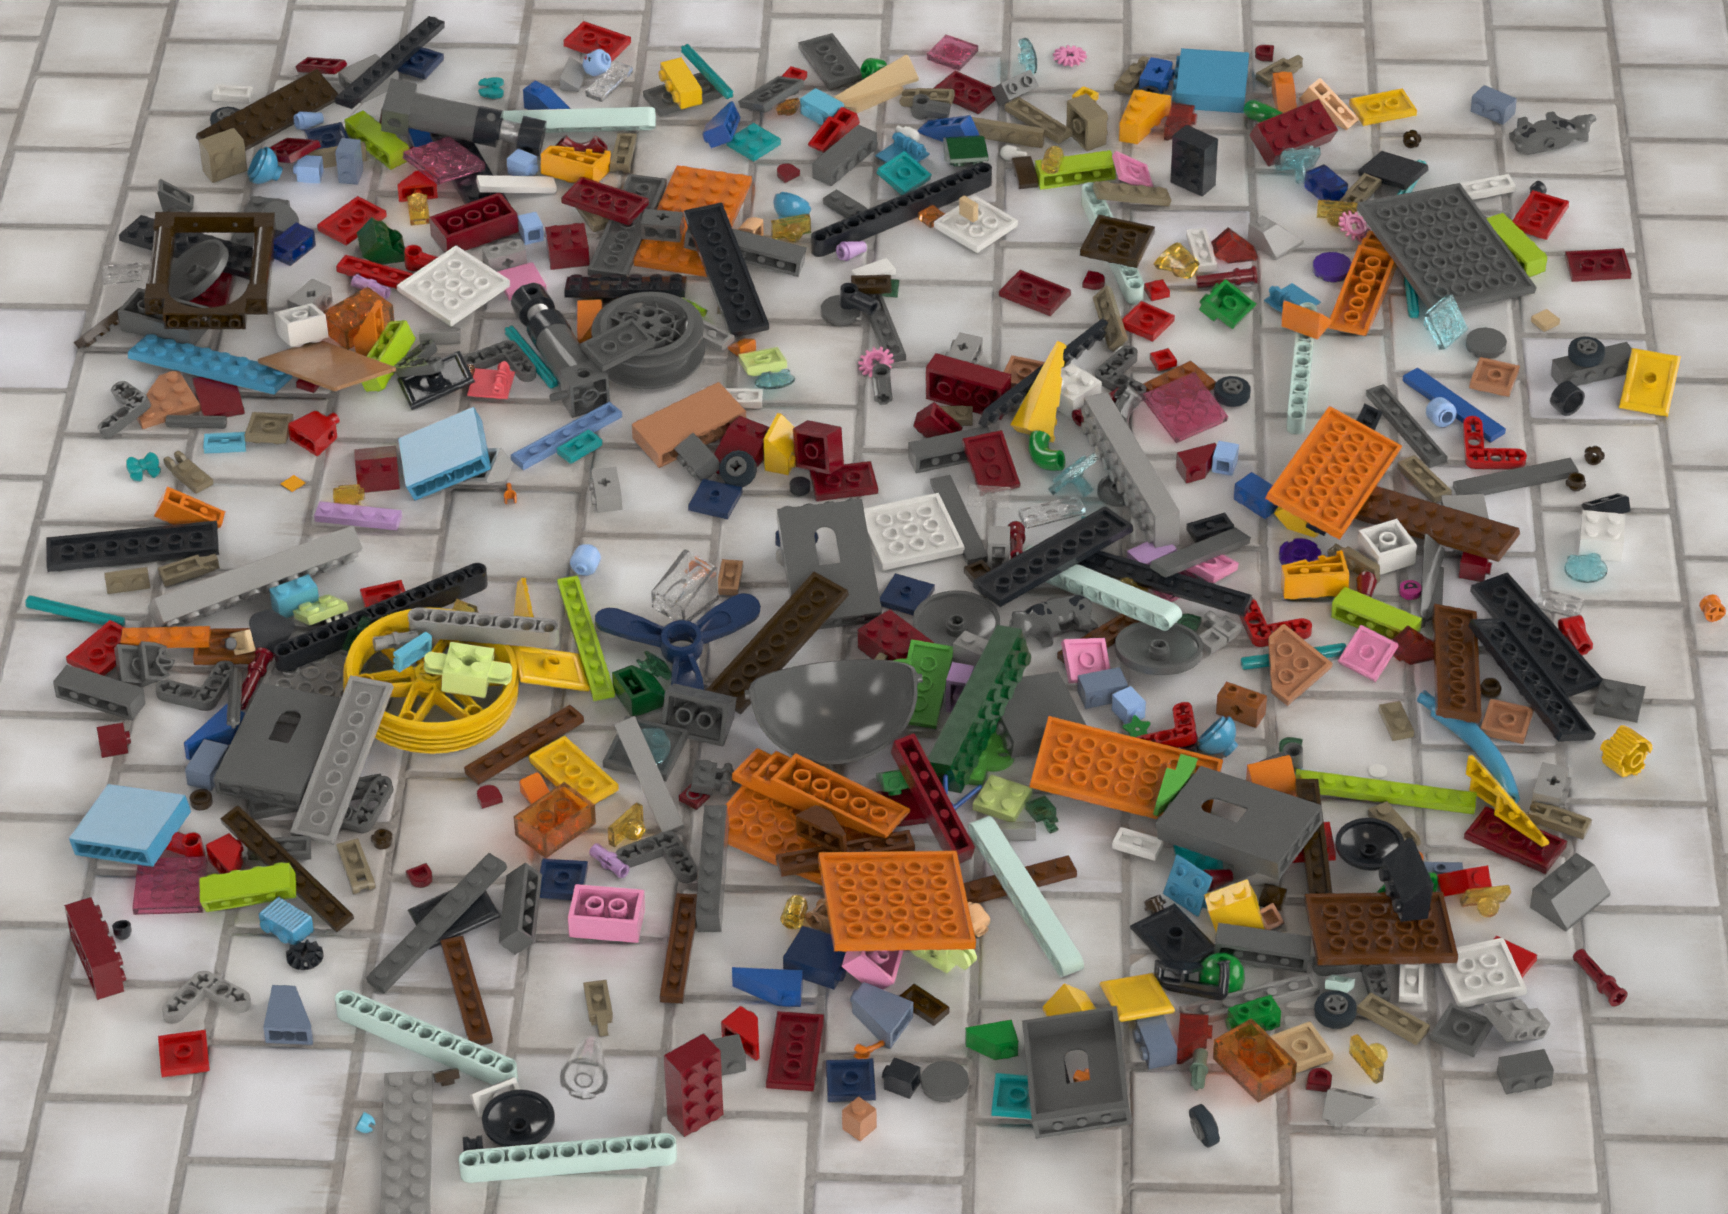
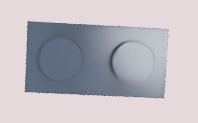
(1493, 104)
(349, 161)
(1097, 687)
(204, 764)
(1155, 1042)

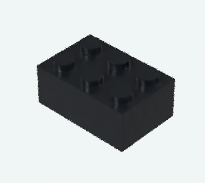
(1194, 160)

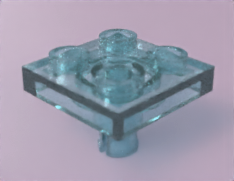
(1298, 160)
(1445, 322)
(1074, 475)

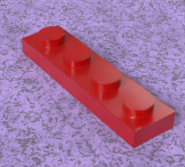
(382, 274)

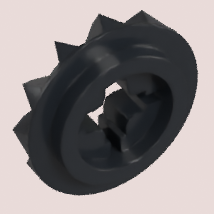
(310, 960)

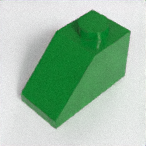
(993, 1040)

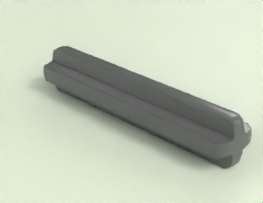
(196, 421)

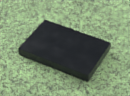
(1394, 170)

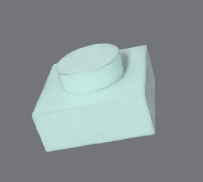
(1339, 983)

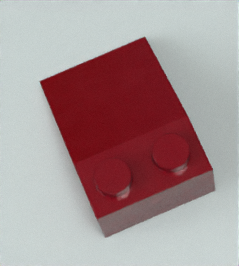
(743, 436)
(377, 469)

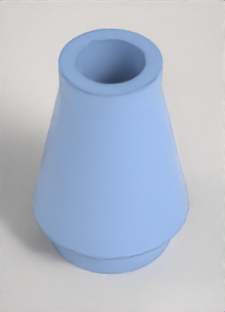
(305, 120)

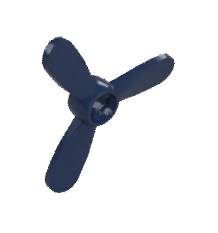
(717, 623)

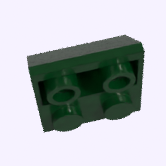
(965, 149)
(381, 243)
(638, 690)

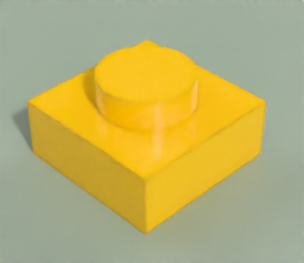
(1084, 90)

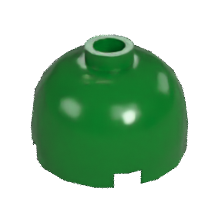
(1210, 971)

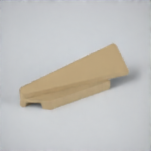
(879, 86)

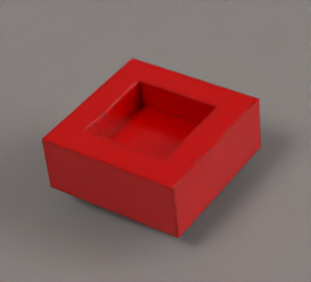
(796, 73)
(1157, 290)
(1163, 359)

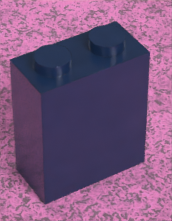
(816, 956)

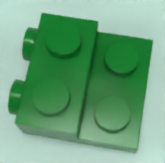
(1226, 304)
(892, 782)

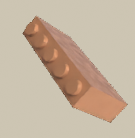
(701, 413)

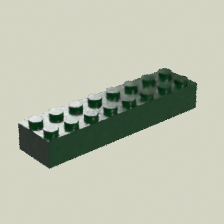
(980, 707)

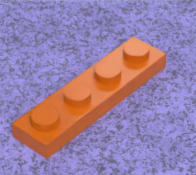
(169, 636)

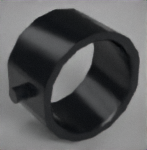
(1567, 398)

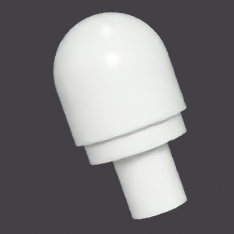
(908, 132)
(1008, 152)

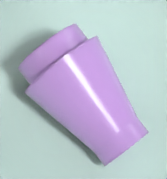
(849, 250)

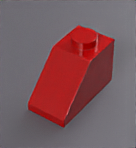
(417, 183)
(225, 854)
(1461, 880)
(746, 1025)

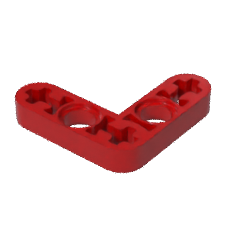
(1480, 452)
(1300, 626)
(1184, 731)

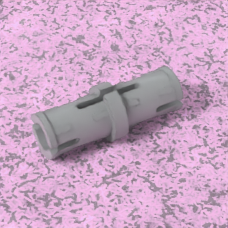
(393, 640)

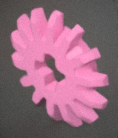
(1061, 55)
(1361, 225)
(874, 355)

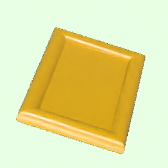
(1649, 382)
(550, 668)
(1137, 997)

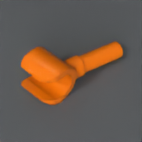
(509, 494)
(864, 1052)

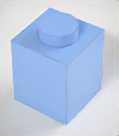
(522, 164)
(309, 169)
(530, 228)
(1225, 458)
(1127, 704)

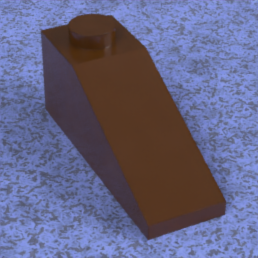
(821, 828)

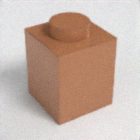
(859, 1119)

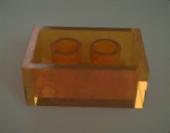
(348, 315)
(554, 820)
(1254, 1060)

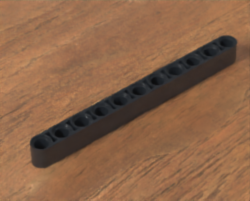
(901, 209)
(331, 636)

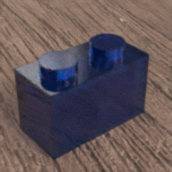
(1325, 183)
(294, 244)

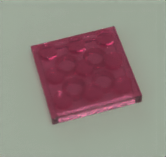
(443, 160)
(1185, 407)
(169, 886)

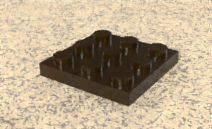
(1117, 241)

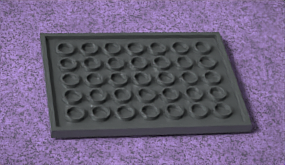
(1446, 246)

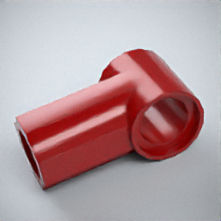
(416, 259)
(1575, 631)
(187, 844)

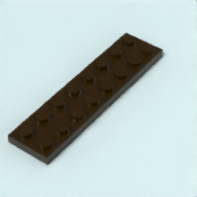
(276, 110)
(780, 637)

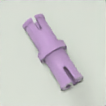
(361, 283)
(609, 860)

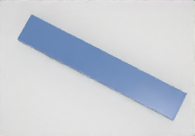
(548, 444)

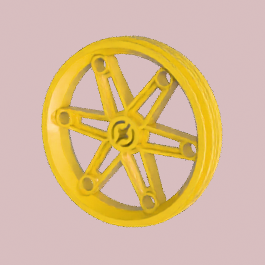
(407, 729)

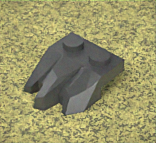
(142, 663)

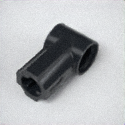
(852, 298)

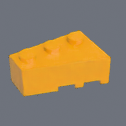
(1142, 114)
(570, 165)
(1315, 578)

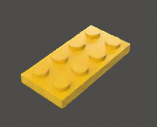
(566, 763)

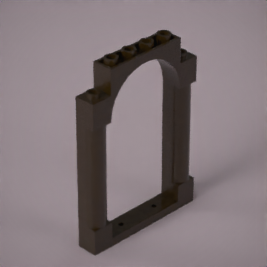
(229, 316)

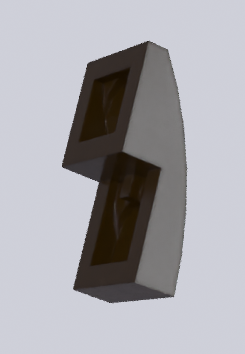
(1025, 172)

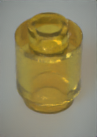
(1052, 160)
(348, 494)
(794, 912)

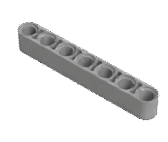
(485, 627)

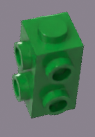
(1261, 1010)

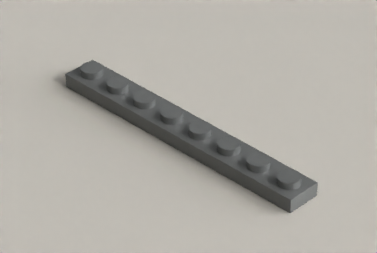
(436, 923)

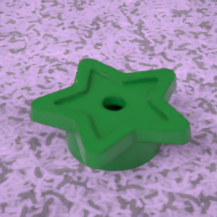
(1136, 722)

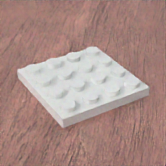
(453, 285)
(912, 531)

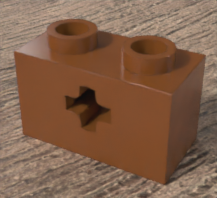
(1241, 704)

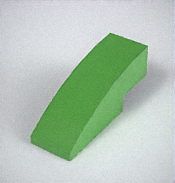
(1174, 781)

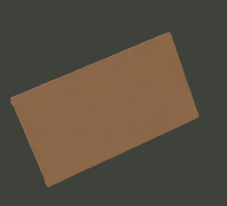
(327, 365)

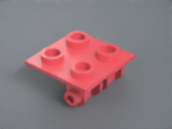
(492, 382)

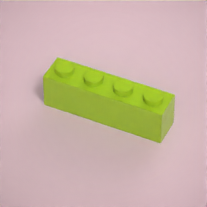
(380, 144)
(1078, 170)
(1525, 251)
(390, 349)
(1373, 614)
(247, 887)

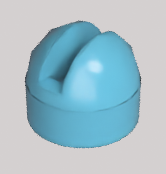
(363, 1123)

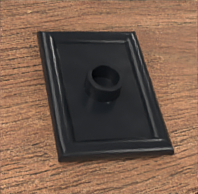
(428, 388)
(477, 915)
(1173, 936)

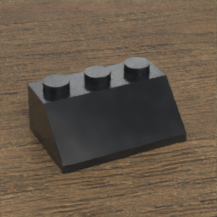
(1407, 882)

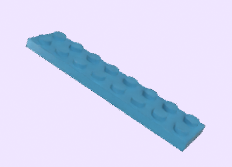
(208, 364)

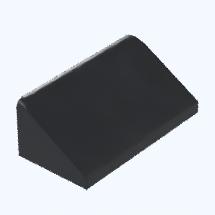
(1613, 503)

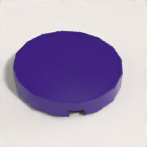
(1331, 266)
(1298, 550)

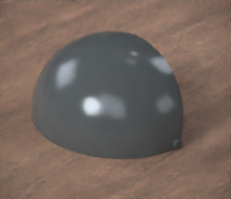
(835, 707)

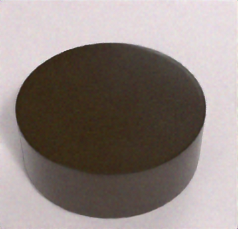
(201, 799)

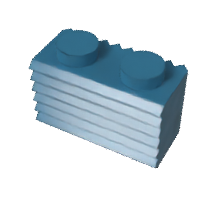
(285, 921)

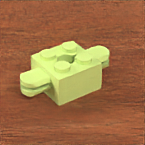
(467, 669)
(947, 959)

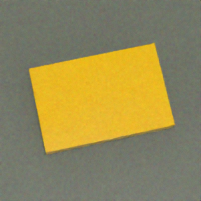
(1382, 107)

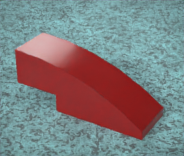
(834, 129)

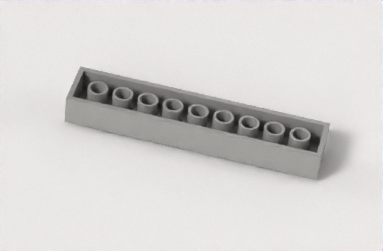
(1131, 470)
(254, 578)

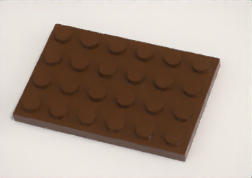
(1368, 931)

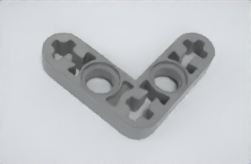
(207, 990)

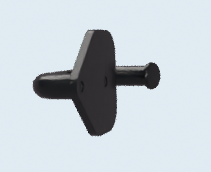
(267, 630)
(1191, 987)

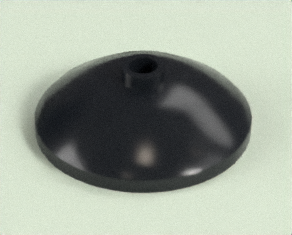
(1366, 842)
(518, 1118)

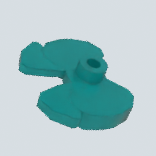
(493, 90)
(149, 463)

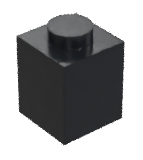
(901, 1077)

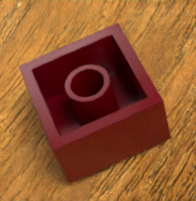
(567, 246)
(818, 447)

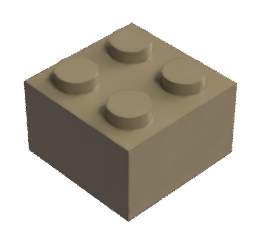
(1087, 122)
(223, 155)

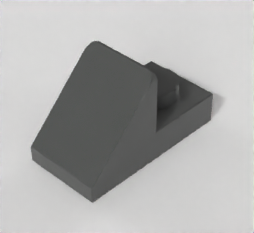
(172, 195)

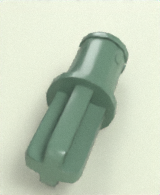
(1199, 1068)

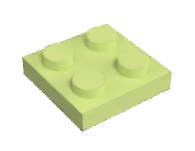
(763, 361)
(320, 610)
(1002, 798)

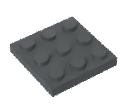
(618, 760)

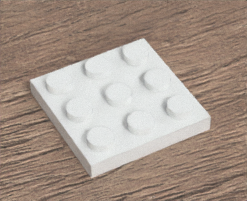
(979, 234)
(1483, 974)

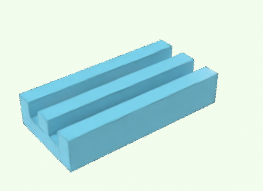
(224, 442)
(412, 651)

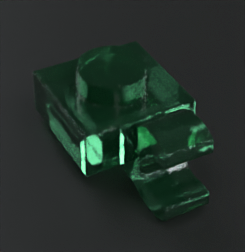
(352, 634)
(655, 665)
(1043, 810)

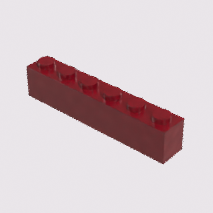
(932, 797)

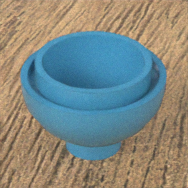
(264, 167)
(790, 205)
(1219, 737)

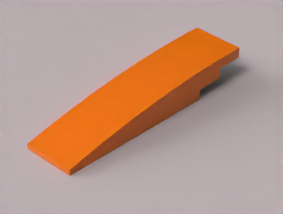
(1363, 287)
(806, 784)

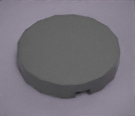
(284, 215)
(834, 313)
(1486, 342)
(1108, 493)
(944, 1081)

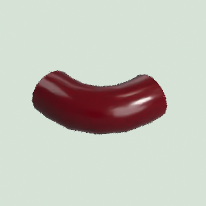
(596, 144)

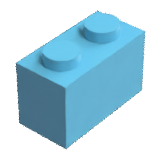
(819, 106)
(291, 594)

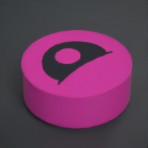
(1410, 589)

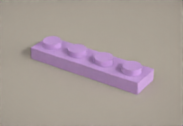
(358, 515)

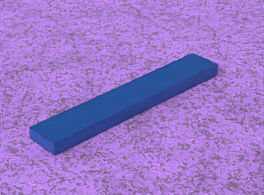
(1432, 389)

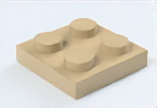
(1304, 1046)

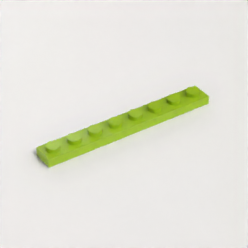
(585, 638)
(1392, 792)

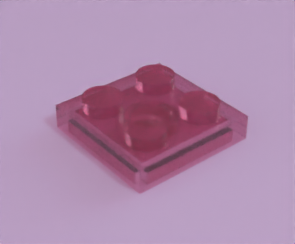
(952, 52)

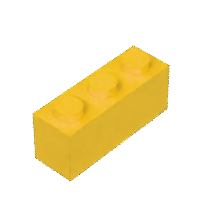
(680, 83)

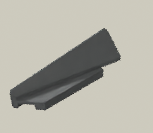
(1432, 578)

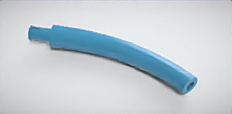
(1480, 744)

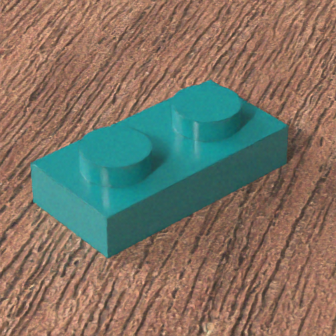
(579, 446)

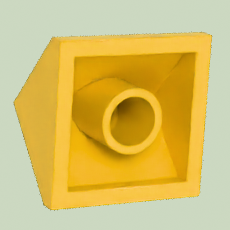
(1067, 1000)

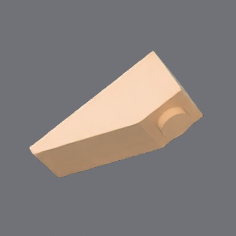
(1335, 107)

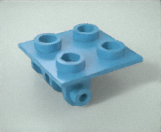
(902, 144)
(1291, 294)
(1187, 885)

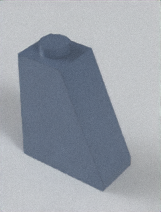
(881, 1012)
(286, 1018)

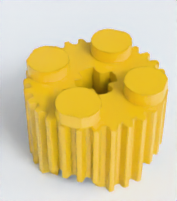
(1625, 751)

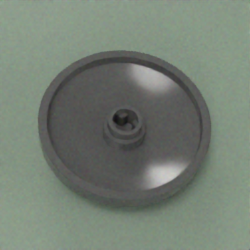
(197, 269)
(951, 613)
(1159, 651)

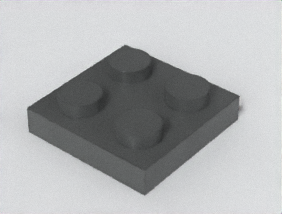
(1619, 700)
(1461, 1030)

